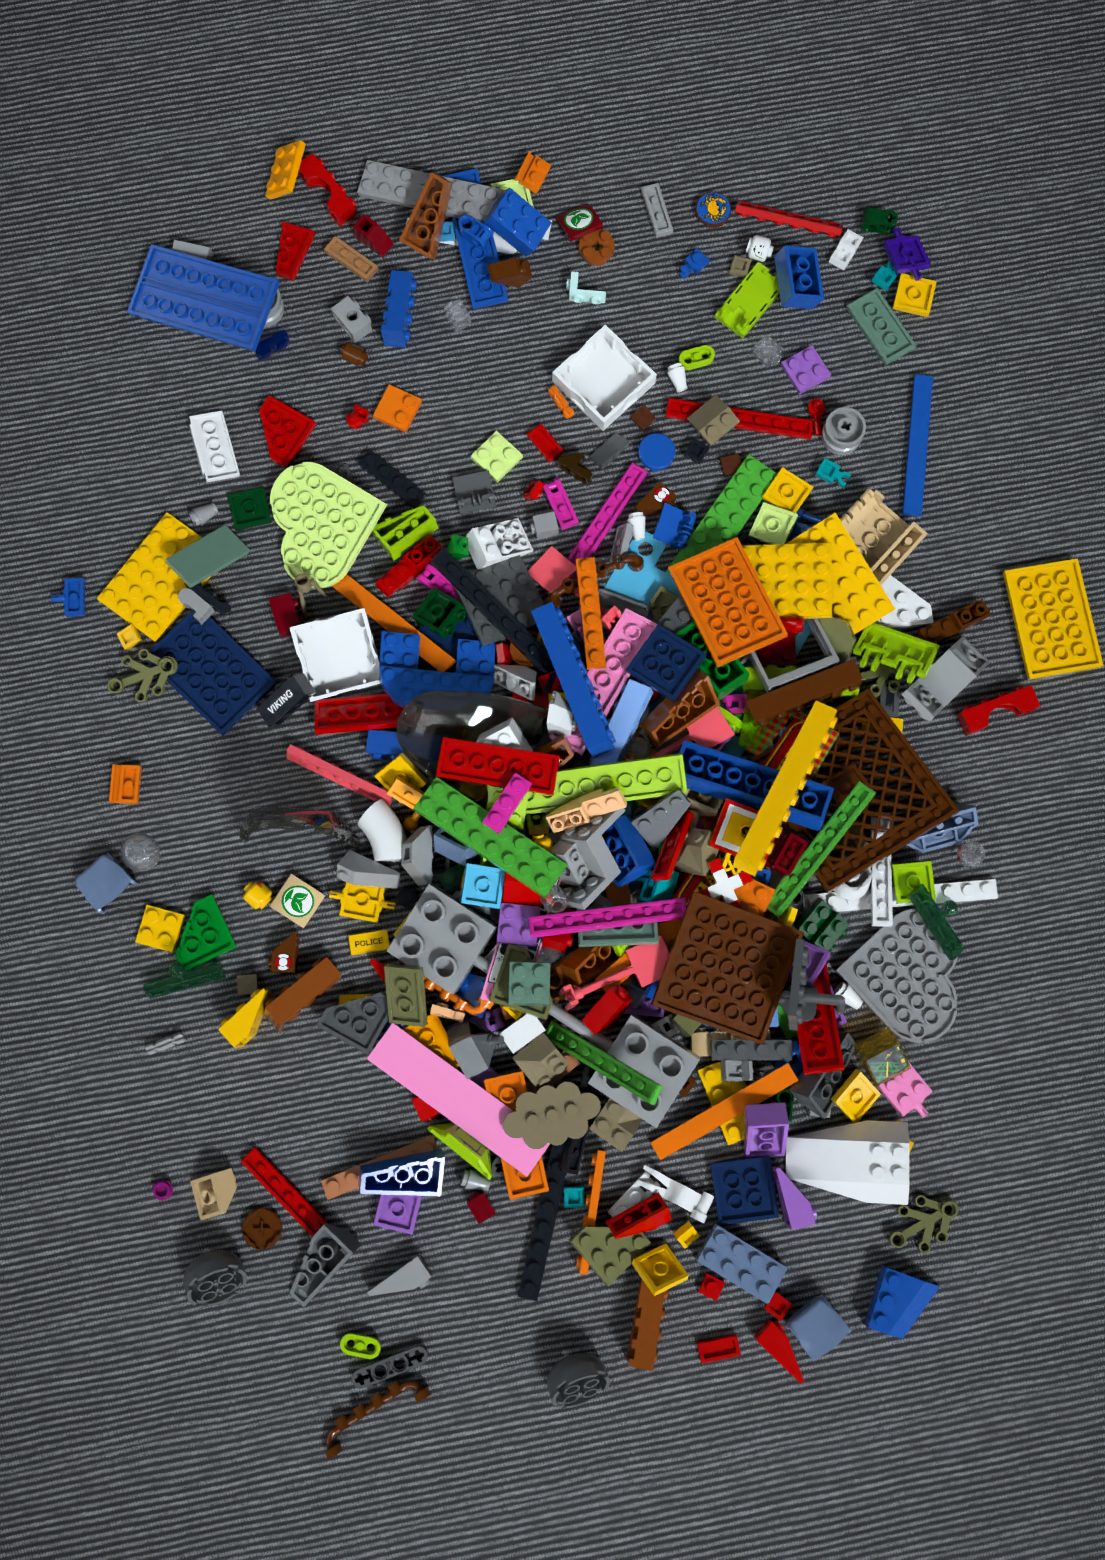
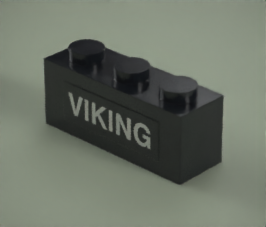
(286, 700)

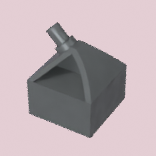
(472, 1046)

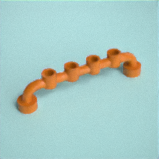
(460, 1004)

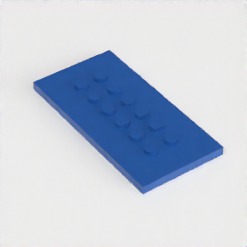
(203, 297)

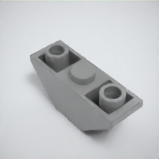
(418, 855)

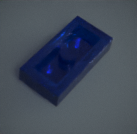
(272, 344)

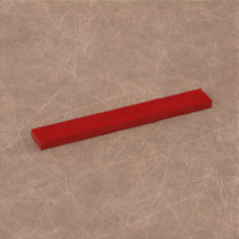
(749, 420)

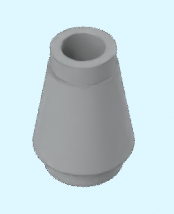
(203, 514)
(474, 1180)

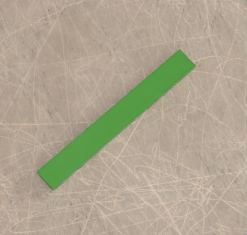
(820, 847)
(604, 1062)

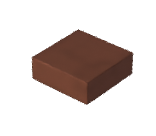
(643, 418)
(730, 464)

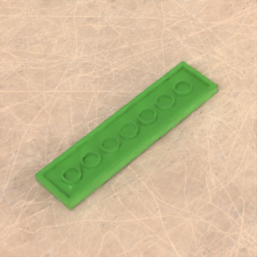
(730, 509)
(506, 850)

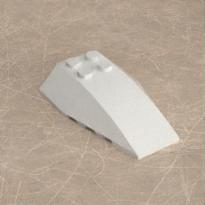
(854, 1160)

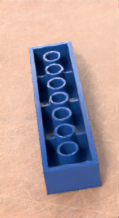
(573, 680)
(749, 783)

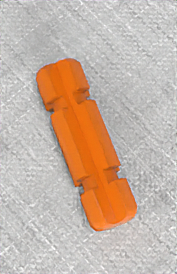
(561, 402)

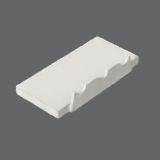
(213, 446)

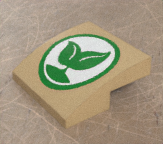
(297, 900)

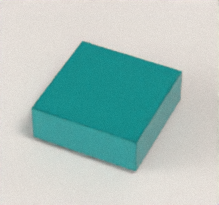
(574, 1197)

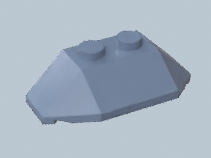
(949, 832)

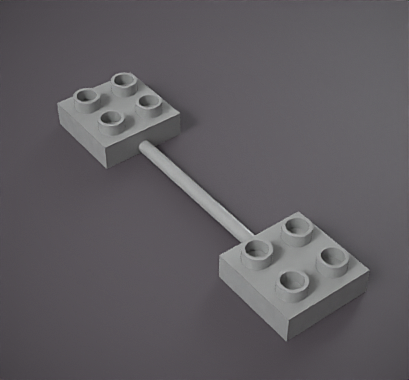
(449, 941)

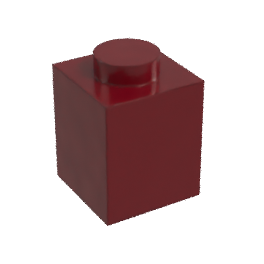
(481, 1206)

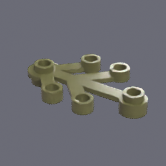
(883, 673)
(146, 674)
(926, 1222)

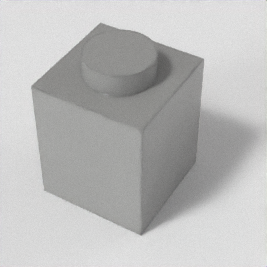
(544, 525)

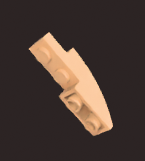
(585, 807)

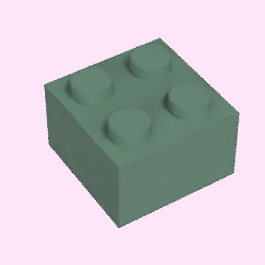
(529, 984)

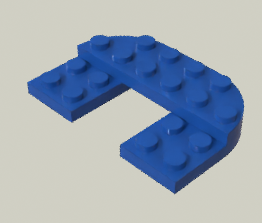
(404, 681)

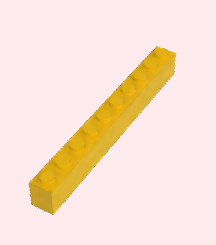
(785, 788)

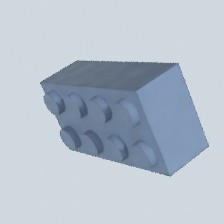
(741, 1263)

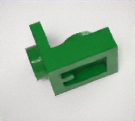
(458, 547)

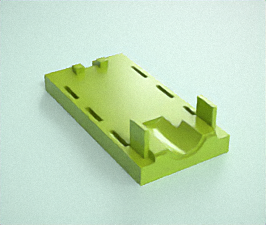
(748, 302)

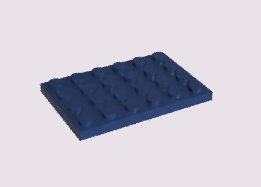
(213, 672)

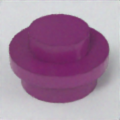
(162, 1190)

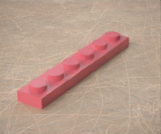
(334, 773)

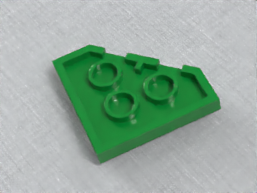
(204, 935)

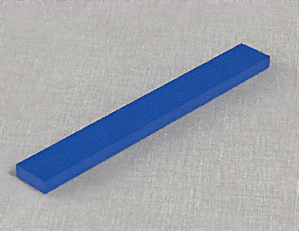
(917, 445)

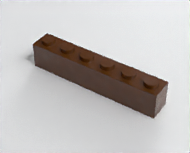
(803, 693)

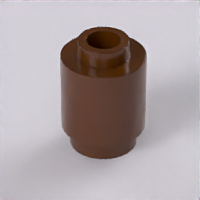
(354, 354)

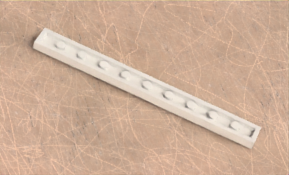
(945, 891)

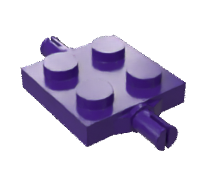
(906, 254)

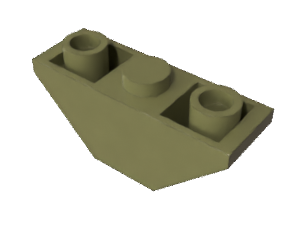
(840, 636)

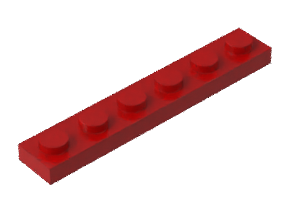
(795, 220)

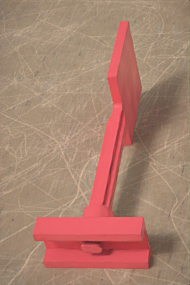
(553, 569)
(706, 731)
(646, 963)

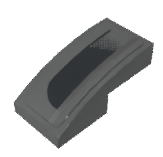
(890, 700)

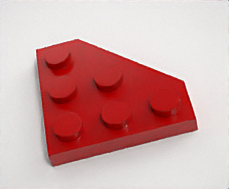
(284, 430)

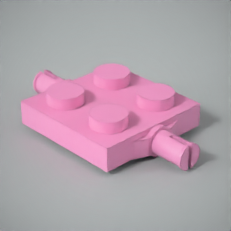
(906, 1092)

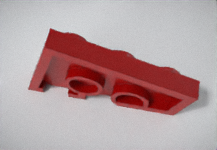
(293, 249)

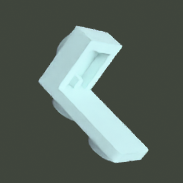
(579, 296)

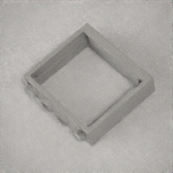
(830, 661)

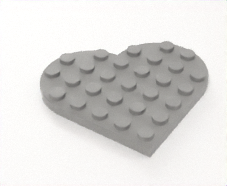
(905, 979)

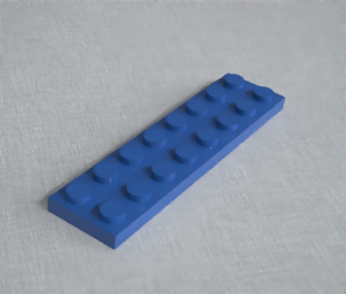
(476, 260)

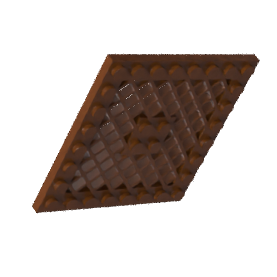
(843, 782)

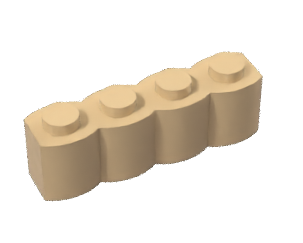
(701, 1040)

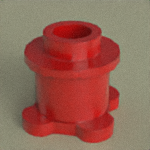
(357, 417)

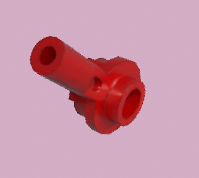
(816, 409)

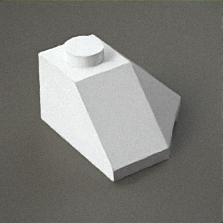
(560, 716)

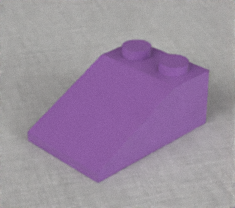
(765, 1130)
(795, 1207)

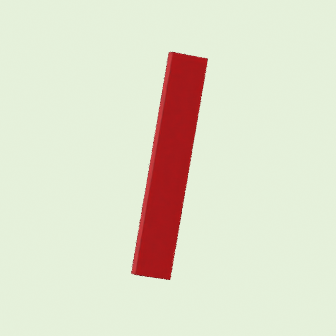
(283, 1191)

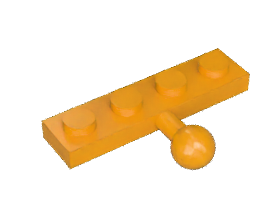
(409, 796)

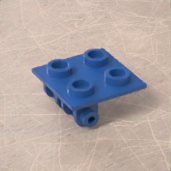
(674, 526)

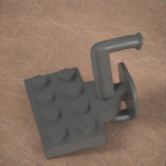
(801, 999)

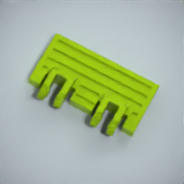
(895, 647)

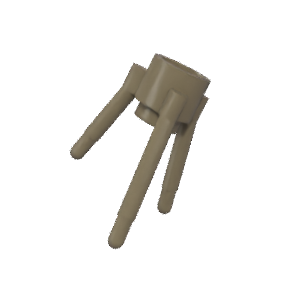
(304, 585)

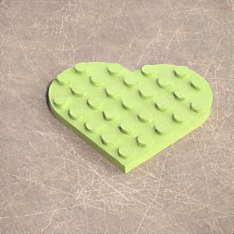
(323, 521)

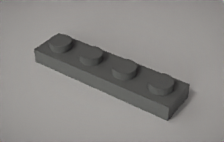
(750, 1050)

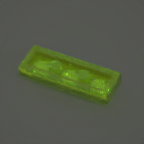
(749, 734)

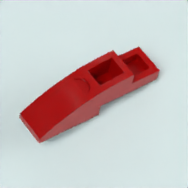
(410, 566)

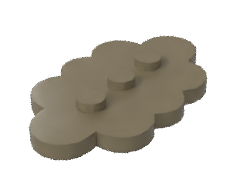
(551, 1115)

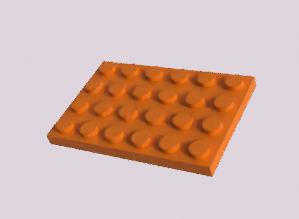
(727, 602)

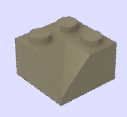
(696, 852)
(540, 1061)
(615, 1124)

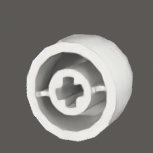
(383, 832)

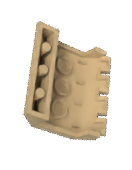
(880, 534)

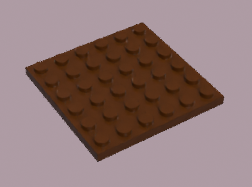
(727, 968)

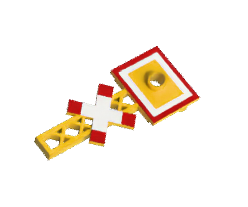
(728, 839)

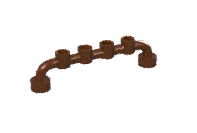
(635, 562)
(362, 1411)

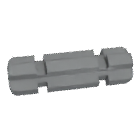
(165, 1043)

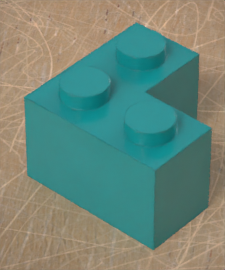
(656, 890)

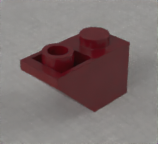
(372, 235)

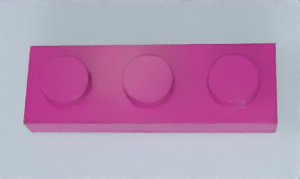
(507, 803)

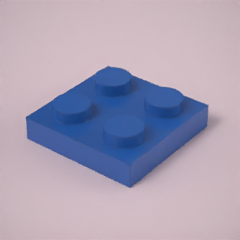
(471, 991)

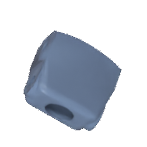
(103, 881)
(817, 1327)

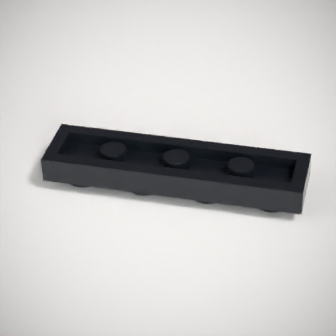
(392, 479)

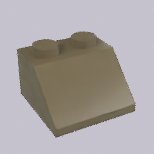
(713, 420)

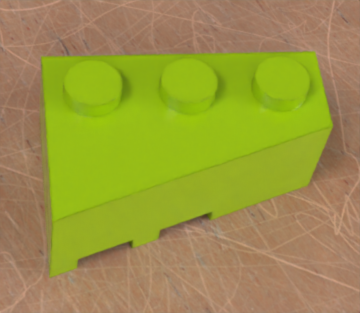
(404, 531)

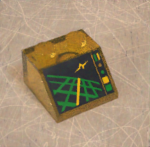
(882, 1056)

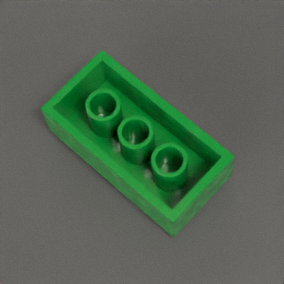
(724, 678)

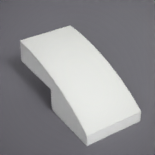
(846, 249)

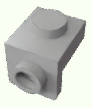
(736, 1070)

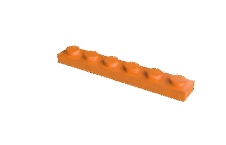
(590, 613)
(592, 1201)

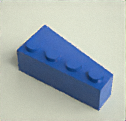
(398, 309)
(383, 745)
(404, 1175)

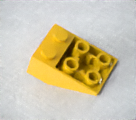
(245, 1023)

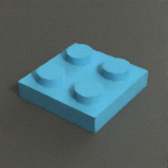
(482, 886)

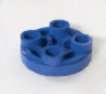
(656, 452)

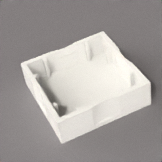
(604, 378)
(337, 653)

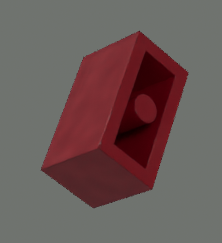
(285, 613)

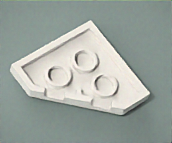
(909, 607)

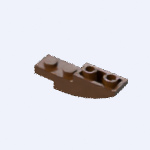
(955, 622)

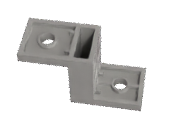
(945, 679)
(596, 856)

